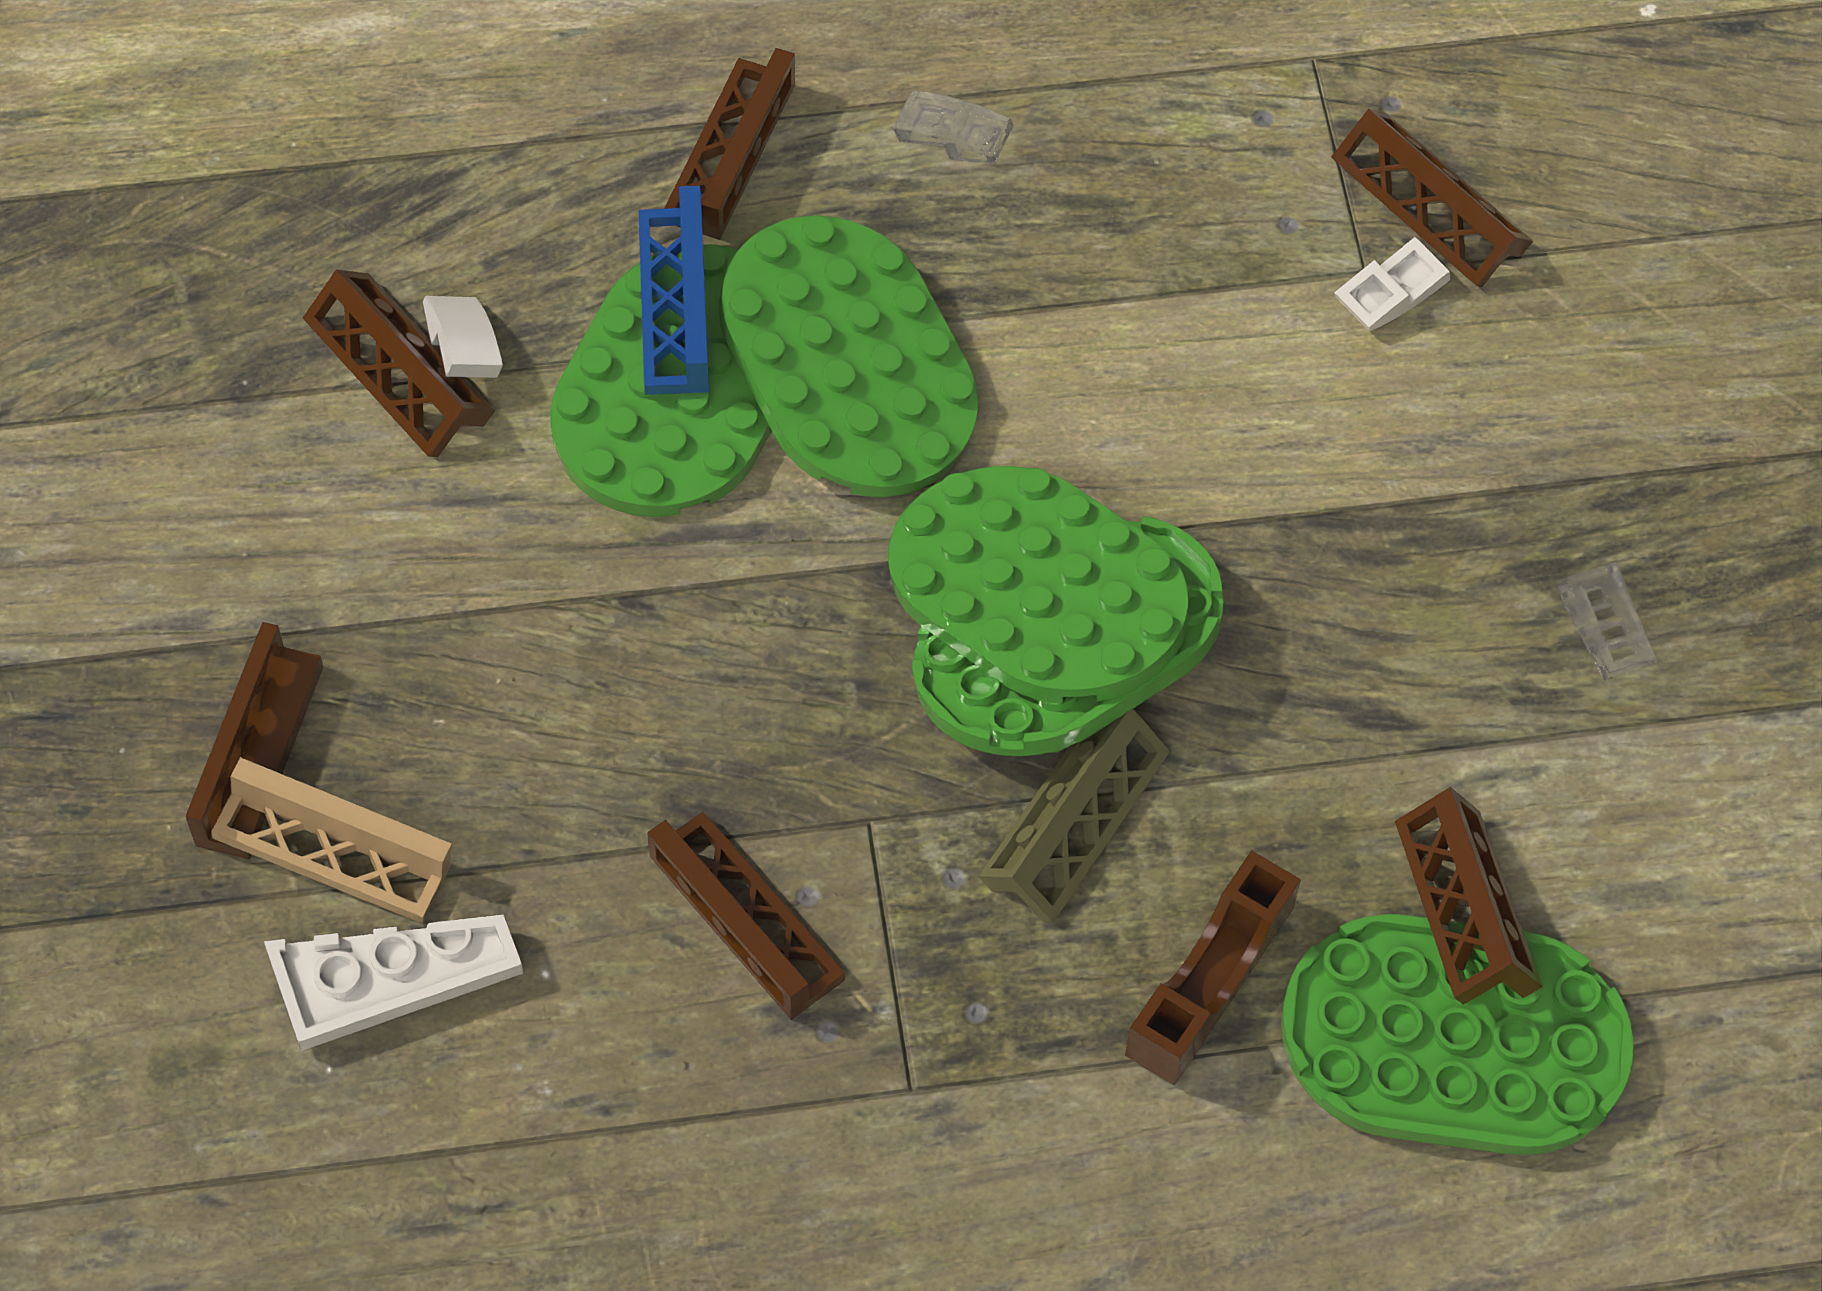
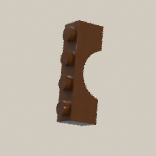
(1200, 991)

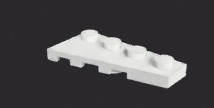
(368, 979)

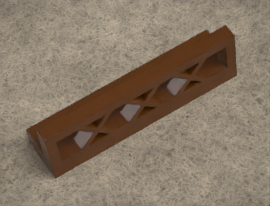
(745, 146)
(1444, 183)
(410, 350)
(256, 727)
(1485, 894)
(735, 921)

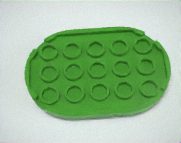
(848, 355)
(660, 448)
(1038, 584)
(1003, 722)
(1405, 1060)

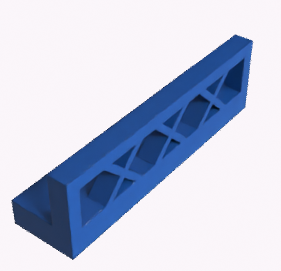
(691, 287)

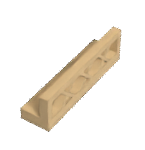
(342, 823)

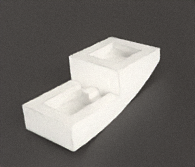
(1394, 287)
(463, 336)

